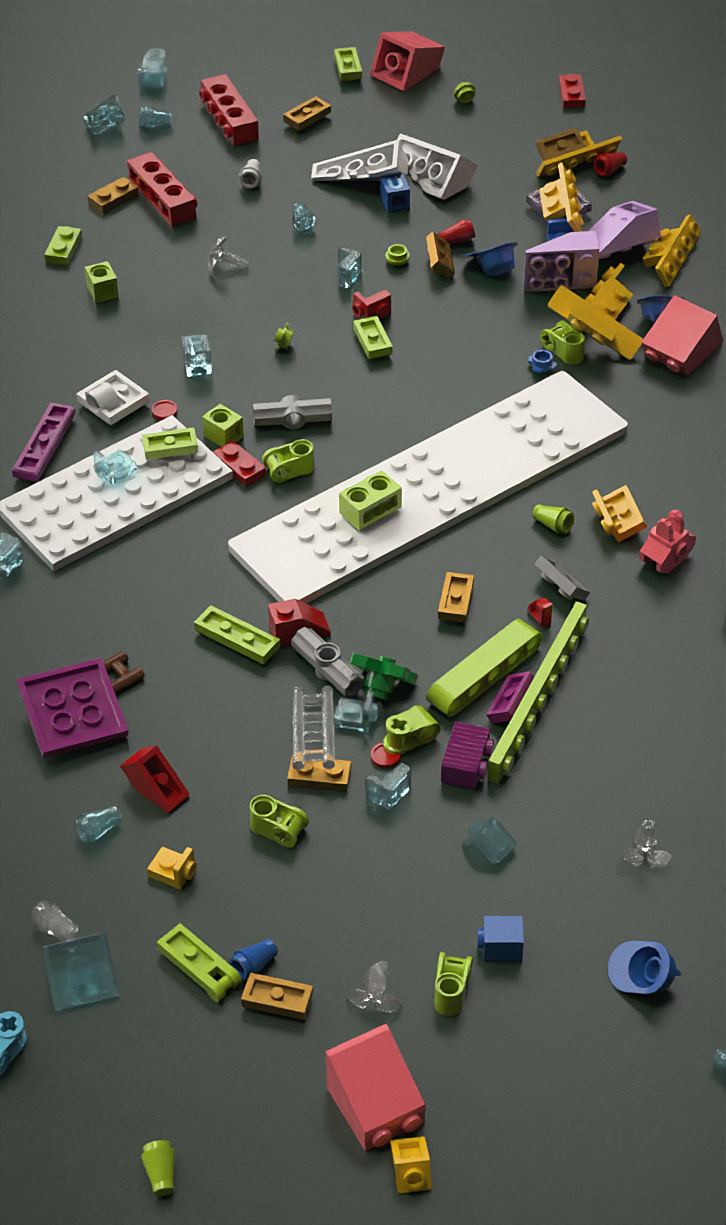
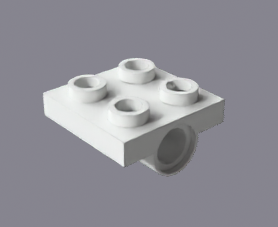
(113, 397)

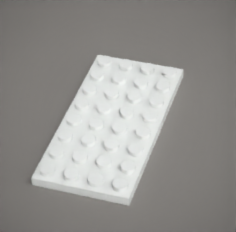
(82, 512)

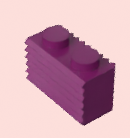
(465, 755)

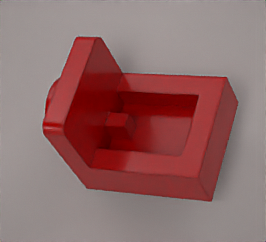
(375, 305)

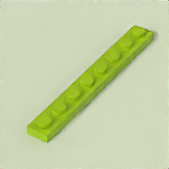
(536, 695)

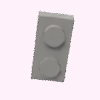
(557, 574)

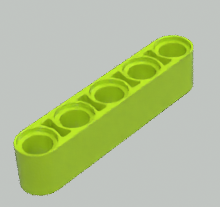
(484, 667)

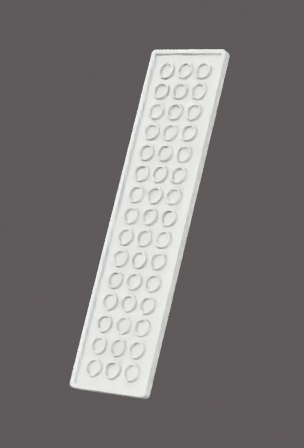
(441, 482)

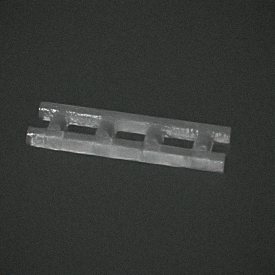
(325, 735)

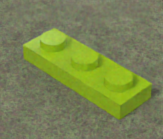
(237, 634)

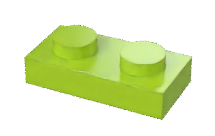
(348, 64)
(63, 245)
(372, 337)
(170, 443)

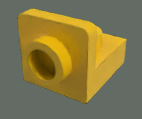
(173, 867)
(411, 1164)

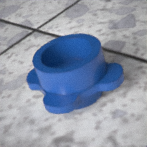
(542, 361)

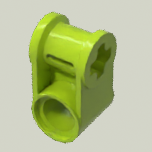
(564, 342)
(291, 460)
(410, 730)
(276, 820)
(451, 983)

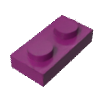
(509, 697)

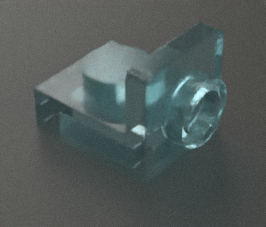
(348, 266)
(114, 466)
(355, 713)
(391, 789)

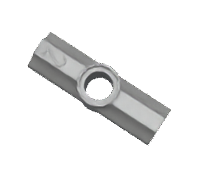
(292, 412)
(327, 662)

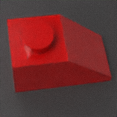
(292, 615)
(155, 778)

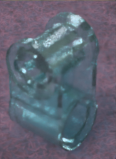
(152, 69)

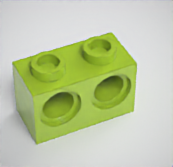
(370, 500)

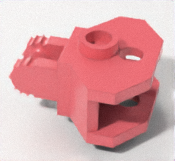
(668, 543)

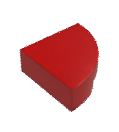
(541, 611)

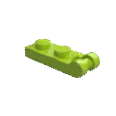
(198, 962)

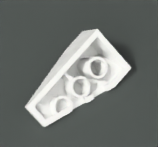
(363, 164)
(437, 169)

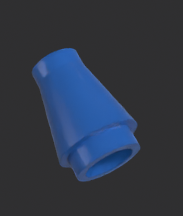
(253, 958)

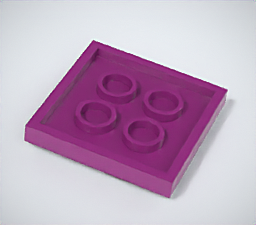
(72, 707)

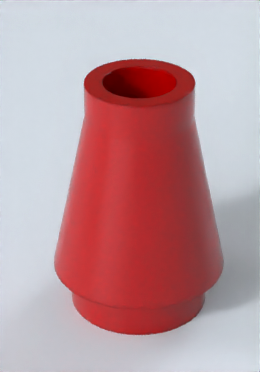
(608, 163)
(459, 232)

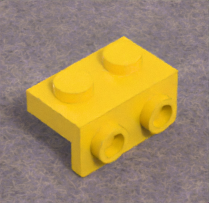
(620, 513)

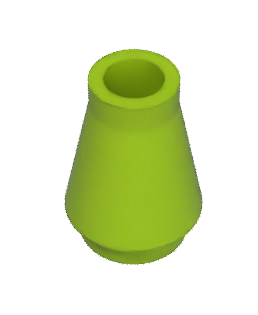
(556, 518)
(159, 1164)

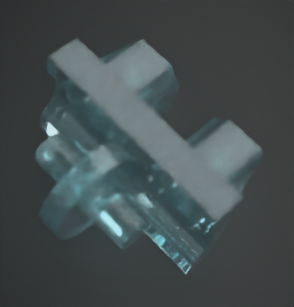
(104, 115)

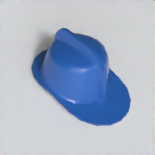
(496, 260)
(654, 306)
(642, 967)

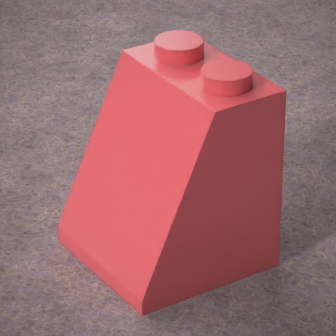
(405, 58)
(682, 336)
(374, 1088)

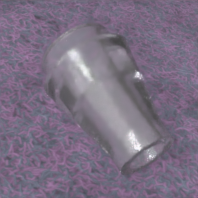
(53, 921)

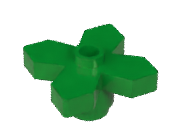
(382, 674)

